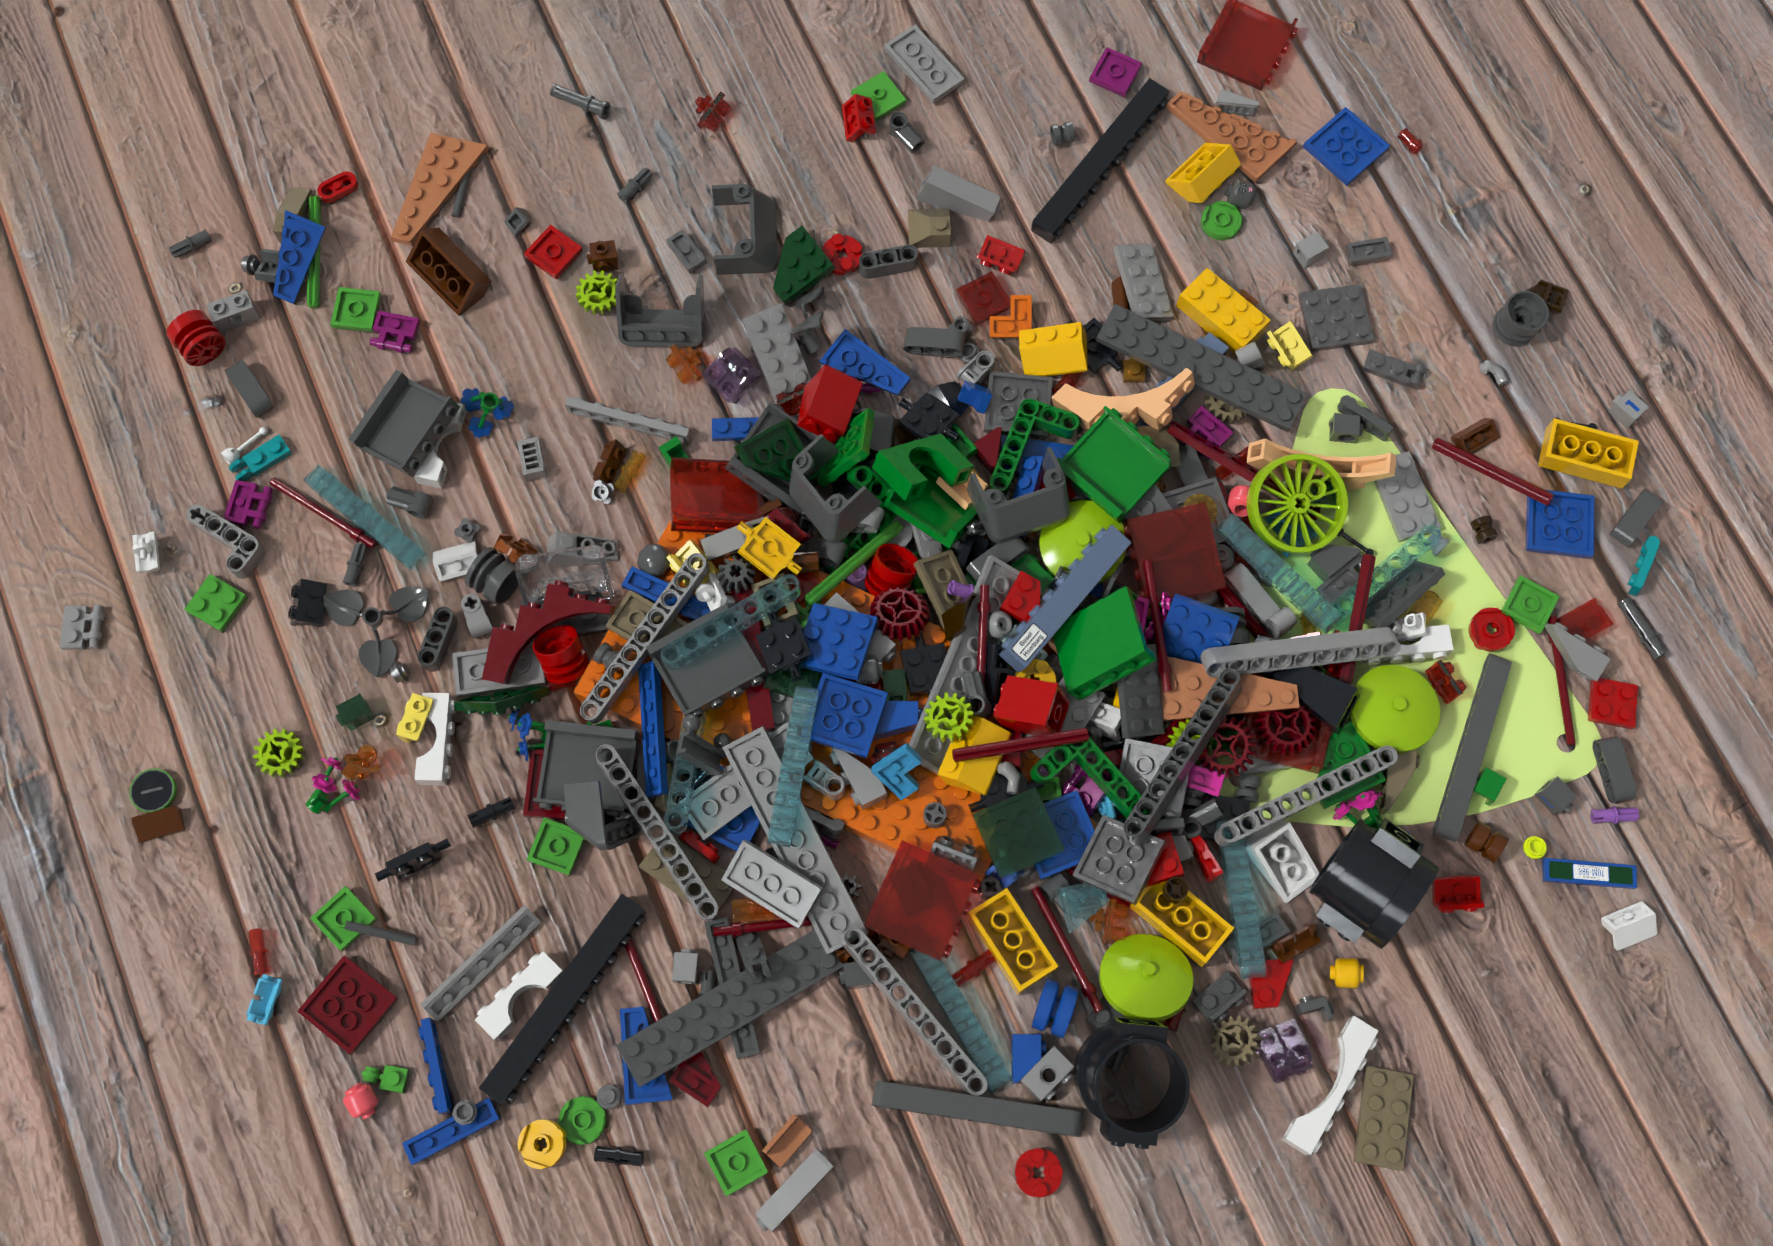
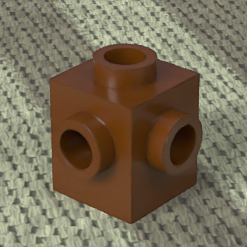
(603, 256)
(892, 950)

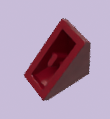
(988, 449)

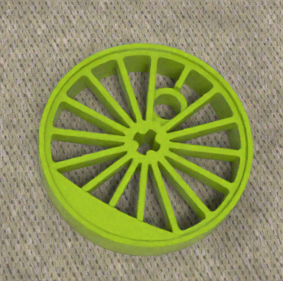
(1295, 493)

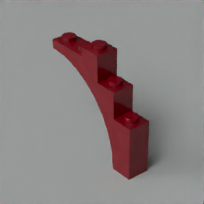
(558, 605)

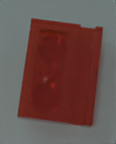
(1586, 620)

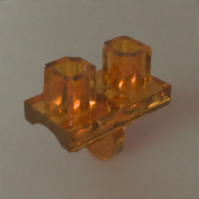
(679, 357)
(360, 764)
(749, 911)
(1111, 932)

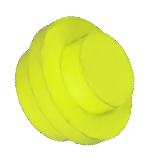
(1534, 847)

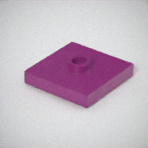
(1115, 72)

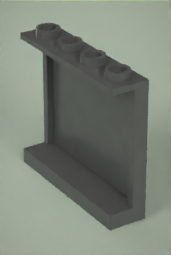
(404, 424)
(763, 483)
(713, 675)
(571, 758)

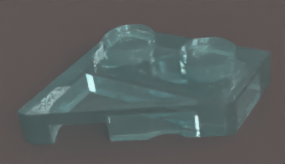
(1080, 903)

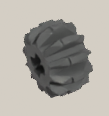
(736, 583)

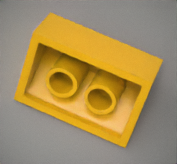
(1204, 171)
(1054, 350)
(978, 773)

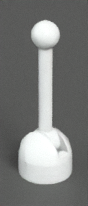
(233, 454)

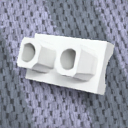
(146, 552)
(714, 593)
(1409, 627)

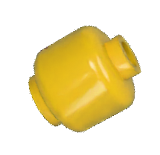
(1347, 973)

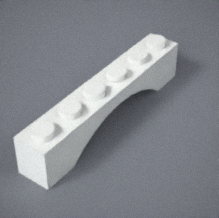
(1353, 1044)

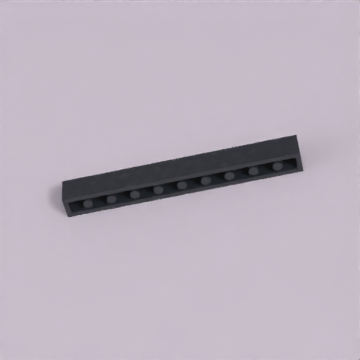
(1099, 161)
(562, 1001)

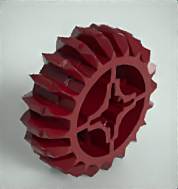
(900, 613)
(1292, 732)
(1235, 740)

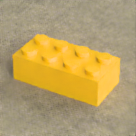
(1222, 311)
(1588, 453)
(1187, 924)
(1012, 941)

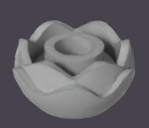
(993, 624)

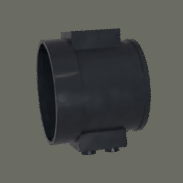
(1373, 882)
(1087, 1071)

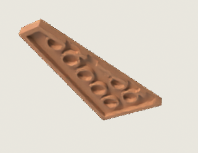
(1255, 147)
(435, 181)
(1192, 685)

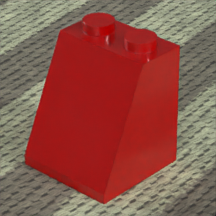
(828, 403)
(1031, 706)

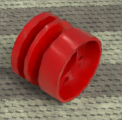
(195, 337)
(890, 567)
(560, 654)

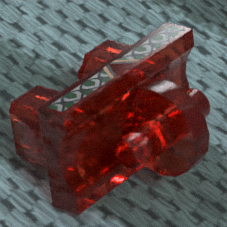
(718, 105)
(791, 403)
(1443, 682)

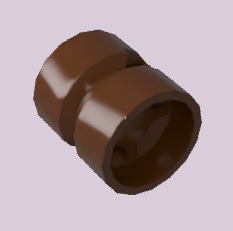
(1488, 843)

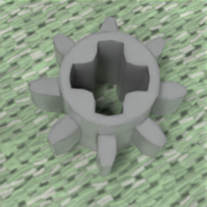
(851, 882)

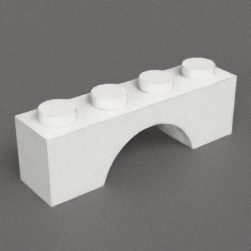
(433, 469)
(1434, 645)
(433, 766)
(498, 1017)

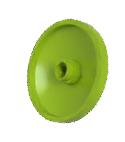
(1065, 541)
(1395, 708)
(1146, 977)

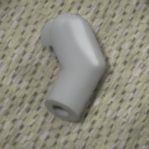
(1496, 370)
(1013, 776)

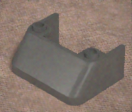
(760, 251)
(656, 326)
(1026, 513)
(837, 514)
(587, 818)

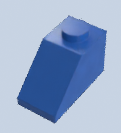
(1026, 1053)

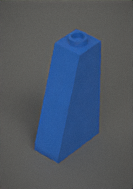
(898, 718)

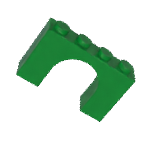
(933, 451)

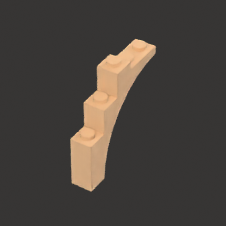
(1150, 406)
(1352, 470)

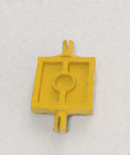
(769, 548)

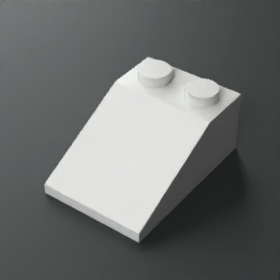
(1282, 859)

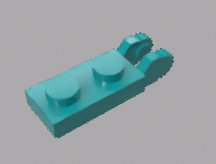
(260, 458)
(1643, 564)

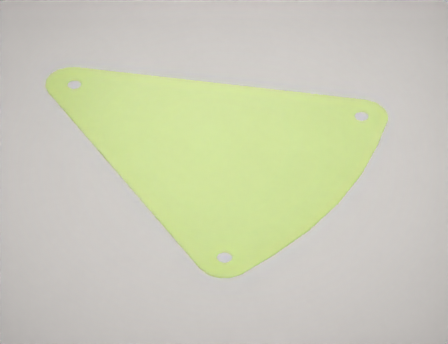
(1530, 708)

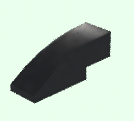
(996, 673)

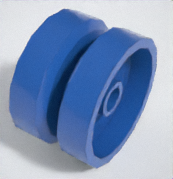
(1055, 1008)

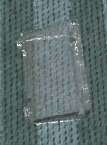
(578, 566)

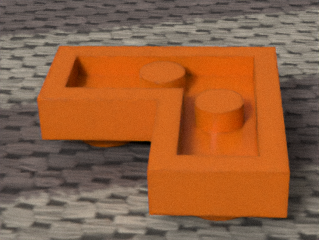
(1019, 318)

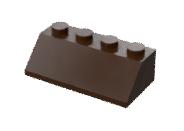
(448, 270)

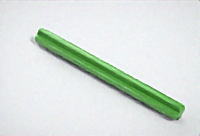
(313, 274)
(853, 563)

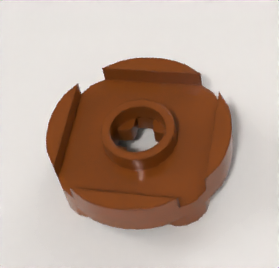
(513, 548)

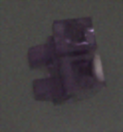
(731, 374)
(1284, 1052)

